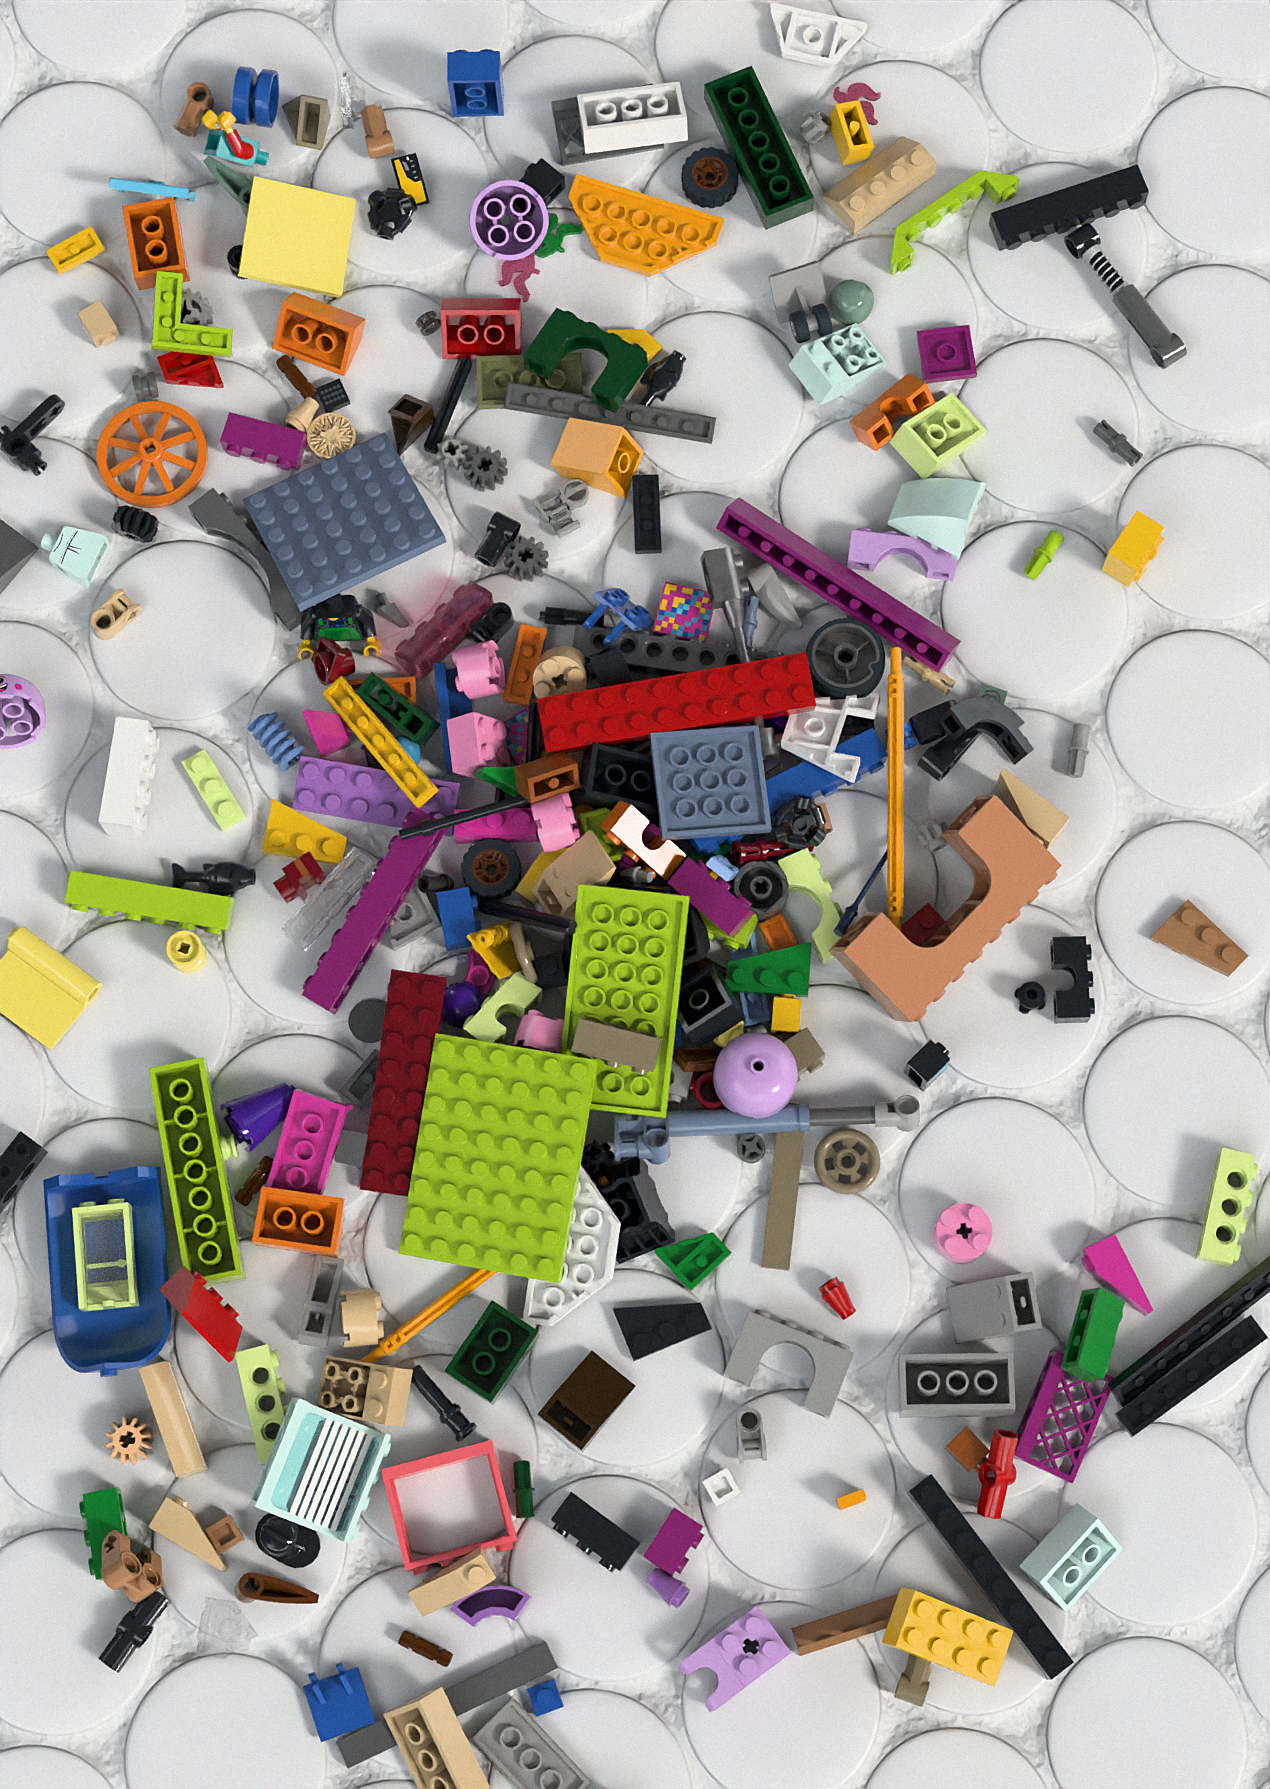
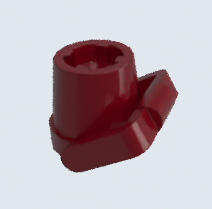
(332, 663)
(704, 1090)

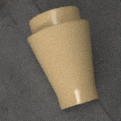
(302, 415)

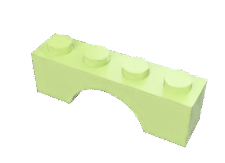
(804, 877)

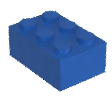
(475, 83)

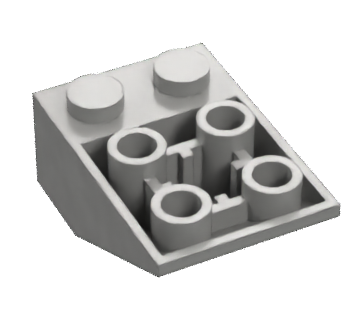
(994, 1308)

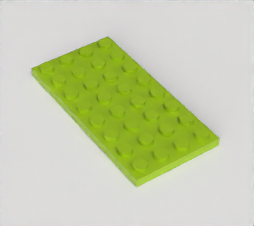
(628, 975)

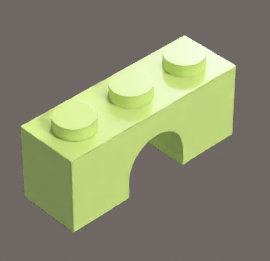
(515, 997)

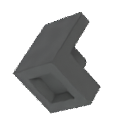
(351, 1148)

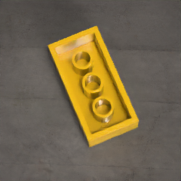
(947, 1636)

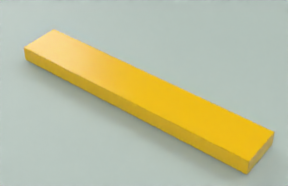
(380, 742)

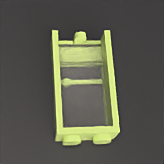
(105, 1255)

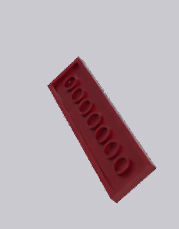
(401, 1079)

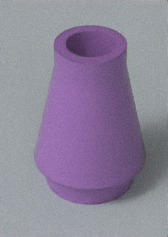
(669, 1588)

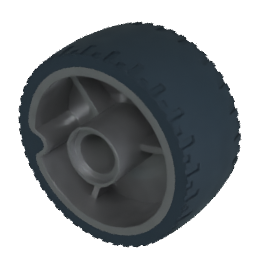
(840, 679)

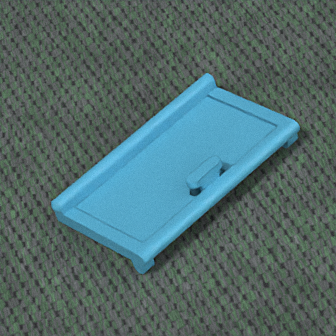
(152, 187)

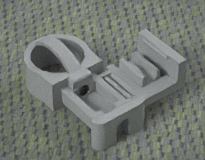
(559, 512)

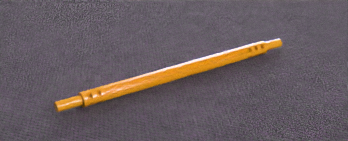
(895, 821)
(433, 1311)

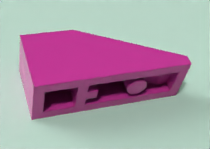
(327, 731)
(1114, 1270)

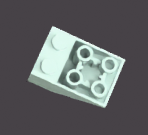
(836, 363)

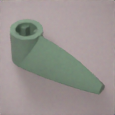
(231, 181)

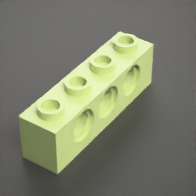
(1210, 1247)
(248, 1363)

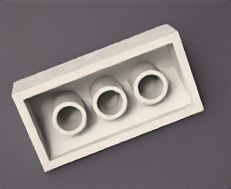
(632, 117)

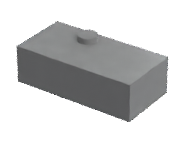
(956, 1385)

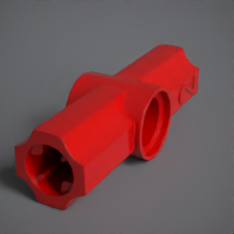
(997, 1473)

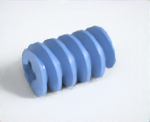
(276, 740)

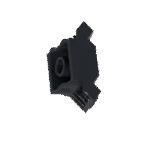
(638, 1208)

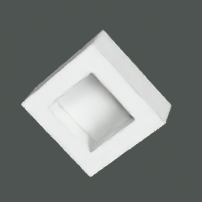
(721, 1487)

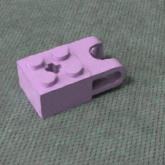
(729, 1661)

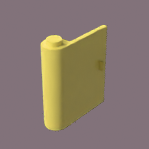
(42, 988)

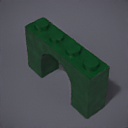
(568, 333)

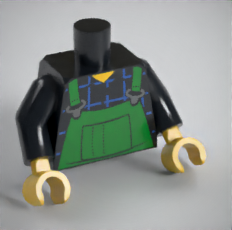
(338, 619)

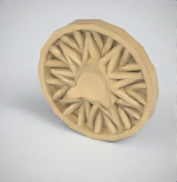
(330, 435)

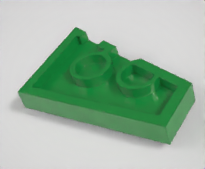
(772, 972)

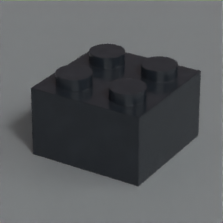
(707, 1006)

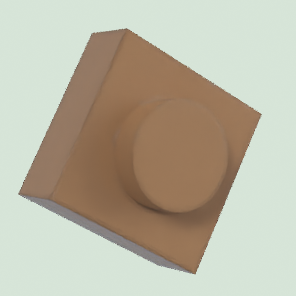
(225, 1534)

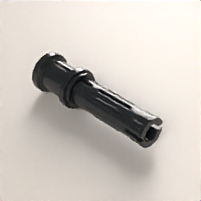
(449, 1412)

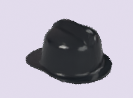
(287, 1541)

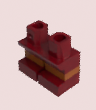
(299, 877)

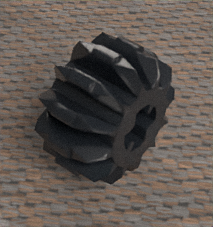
(135, 524)

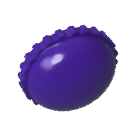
(461, 1002)

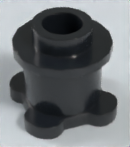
(1026, 1003)

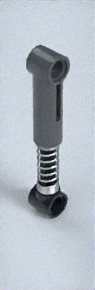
(1163, 345)

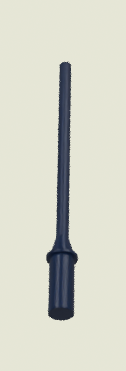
(851, 911)

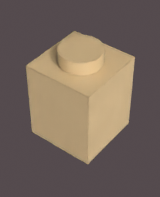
(98, 324)

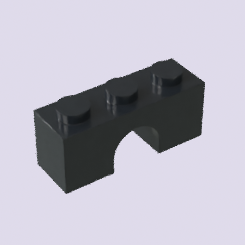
(1072, 956)

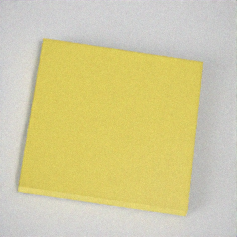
(296, 237)

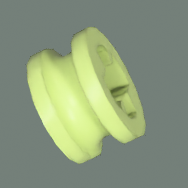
(229, 1147)

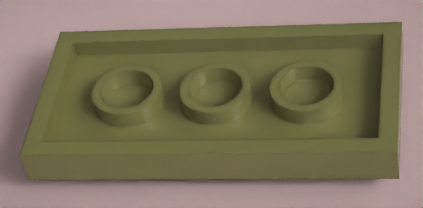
(497, 371)

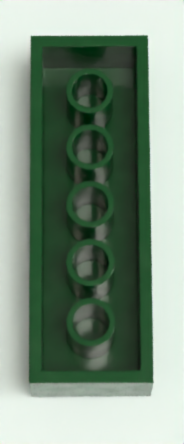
(758, 147)

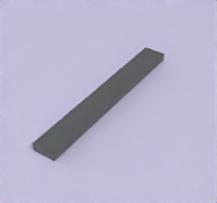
(629, 415)
(462, 1698)

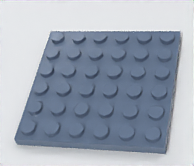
(343, 521)

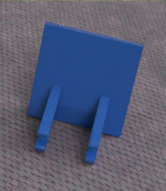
(632, 615)
(339, 1703)

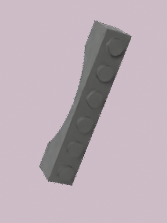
(219, 520)

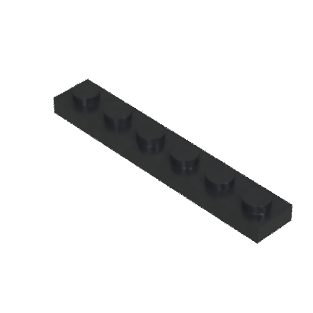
(1191, 1376)

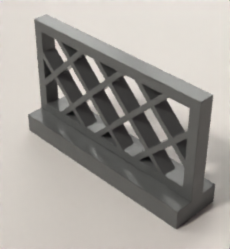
(568, 109)

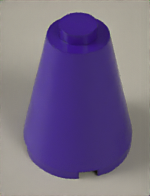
(257, 1114)

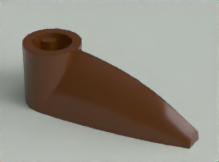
(272, 1590)

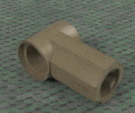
(914, 1681)

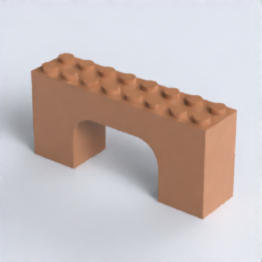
(1007, 873)

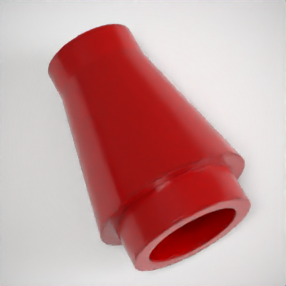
(837, 1297)

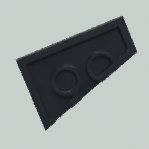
(660, 1326)

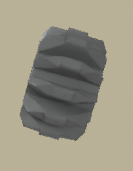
(488, 478)
(519, 552)

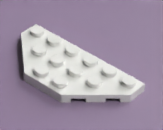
(587, 1260)

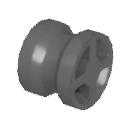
(145, 386)
(753, 1143)

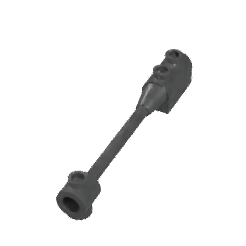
(728, 592)

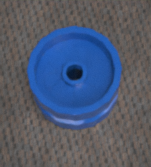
(255, 96)

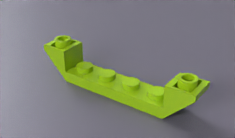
(996, 185)

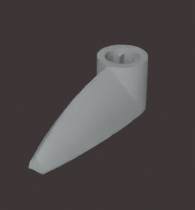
(769, 590)

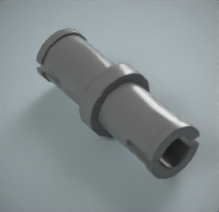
(1117, 443)

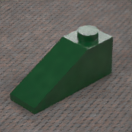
(398, 709)

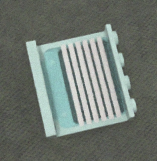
(321, 1470)

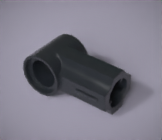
(499, 534)

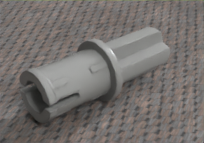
(1078, 750)

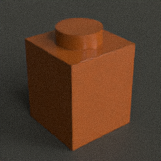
(968, 1450)

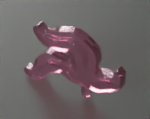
(855, 92)
(526, 267)

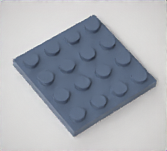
(710, 782)

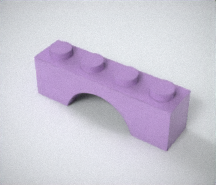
(870, 548)

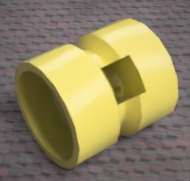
(186, 951)

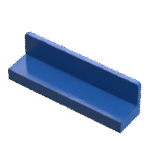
(451, 704)

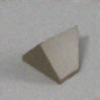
(308, 120)

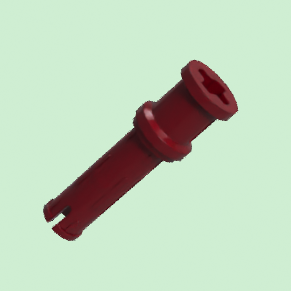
(760, 850)

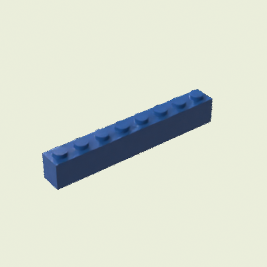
(809, 781)

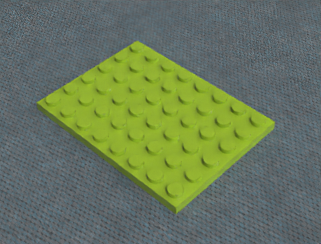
(498, 1157)

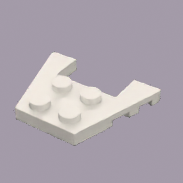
(817, 732)

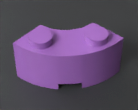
(490, 1602)

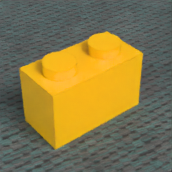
(850, 132)

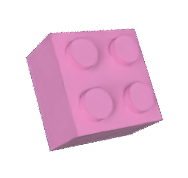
(477, 743)

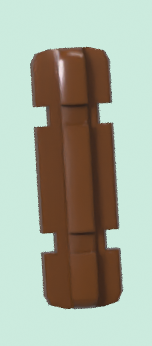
(296, 377)
(254, 1181)
(425, 1648)

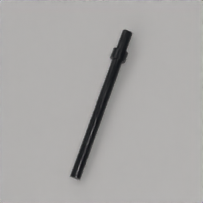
(427, 827)

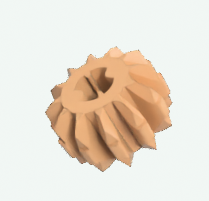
(132, 1449)

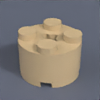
(564, 661)
(359, 1317)

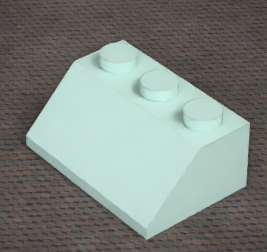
(1071, 1557)

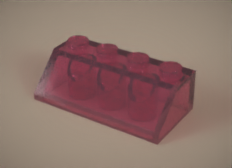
(444, 631)

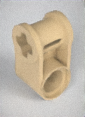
(118, 611)

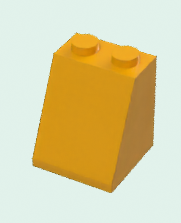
(598, 455)

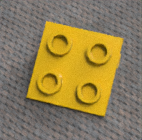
(496, 949)

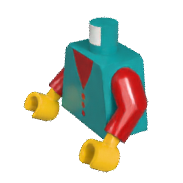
(228, 144)

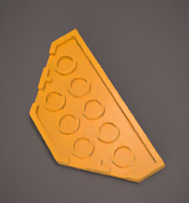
(640, 229)

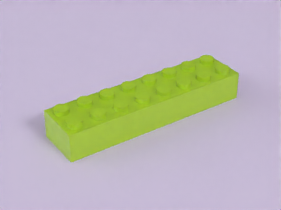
(197, 1171)

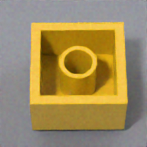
(1134, 549)

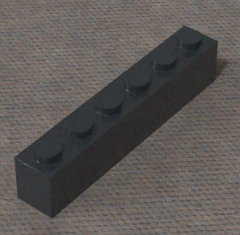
(1068, 208)

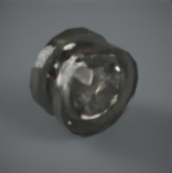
(428, 323)

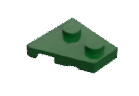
(694, 1258)

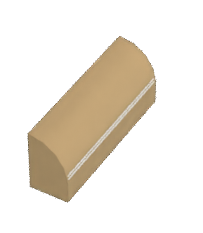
(173, 1419)

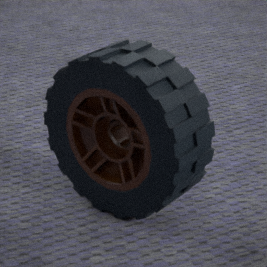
(719, 167)
(499, 856)

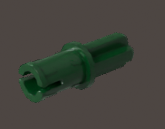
(523, 1489)

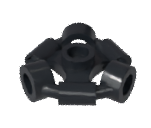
(390, 212)
(800, 823)

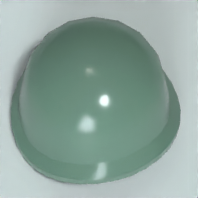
(851, 302)

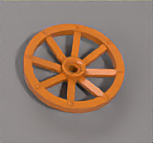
(154, 458)

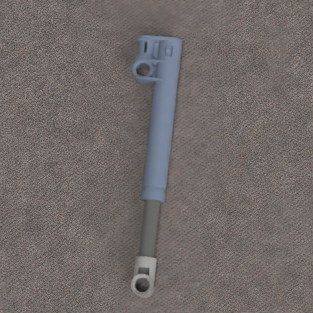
(650, 1136)

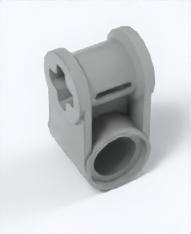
(750, 1438)

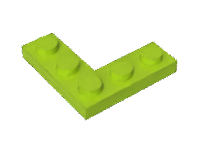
(174, 336)

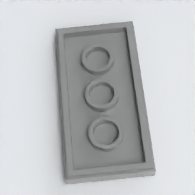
(527, 1751)

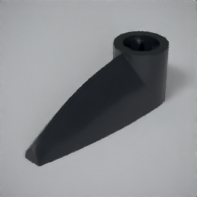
(945, 754)

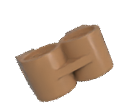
(122, 1569)

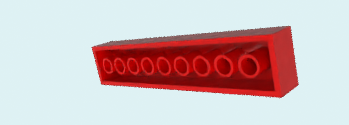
(677, 703)

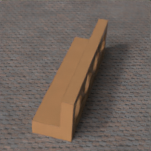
(844, 1626)

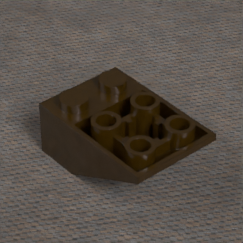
(586, 1401)

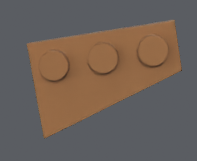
(1199, 938)

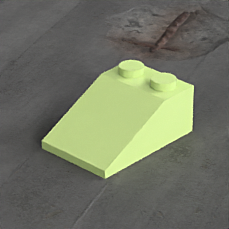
(937, 436)

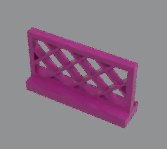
(1037, 1412)

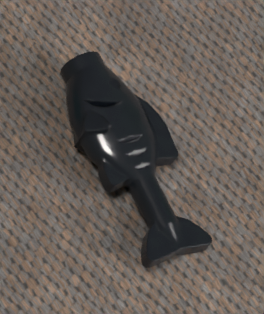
(662, 377)
(221, 878)

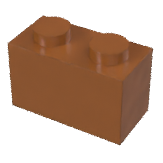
(547, 777)

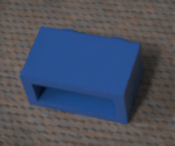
(458, 917)

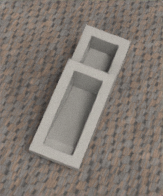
(321, 1301)

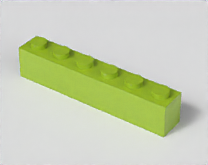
(149, 901)

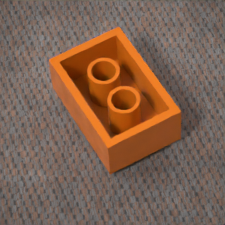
(155, 240)

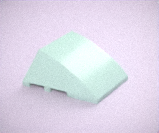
(937, 511)

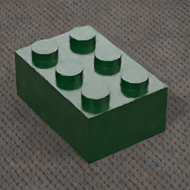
(492, 1352)

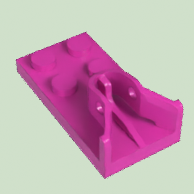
(307, 1143)

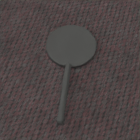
(367, 1021)

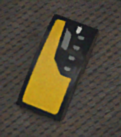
(410, 178)

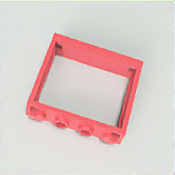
(434, 1462)

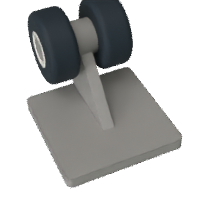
(802, 300)

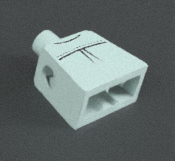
(76, 553)

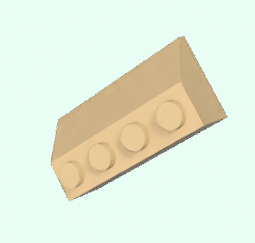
(880, 183)
(435, 1743)

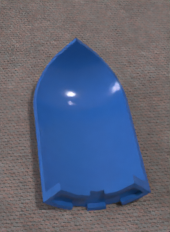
(117, 1336)

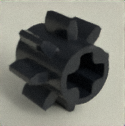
(597, 1157)

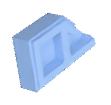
(723, 868)

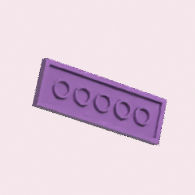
(364, 793)

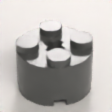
(761, 875)

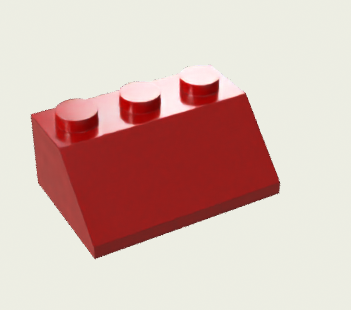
(480, 327)
(204, 1311)

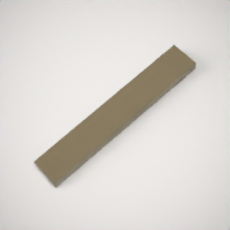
(782, 1200)

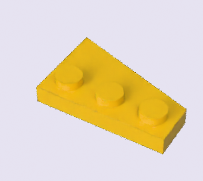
(295, 834)

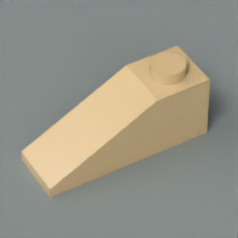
(184, 1528)
(454, 1582)

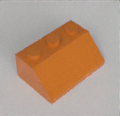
(318, 333)
(299, 1222)

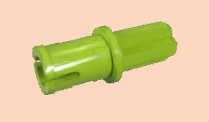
(1043, 555)

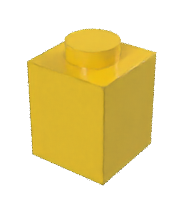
(786, 1015)

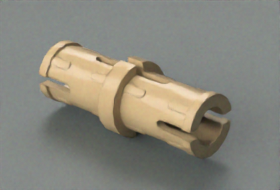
(930, 675)

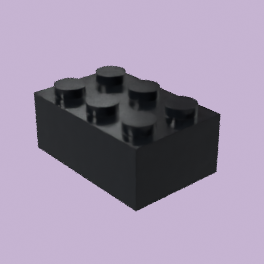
(617, 776)

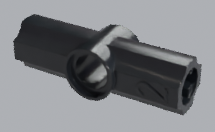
(133, 1631)

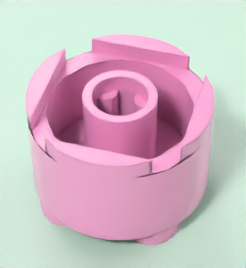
(479, 670)
(556, 822)
(539, 1033)
(972, 1220)

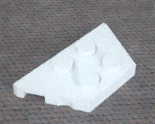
(814, 35)

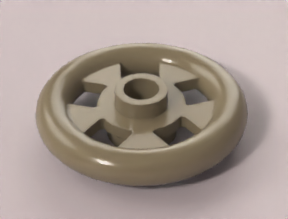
(524, 951)
(850, 1138)

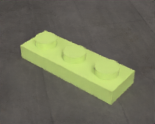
(213, 790)

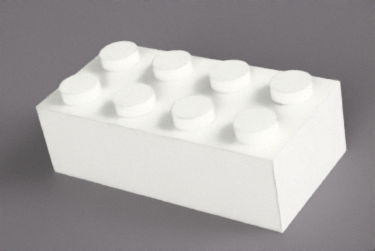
(128, 778)

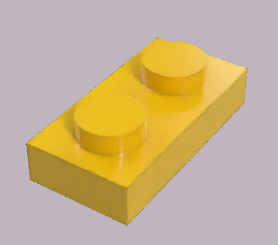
(75, 250)

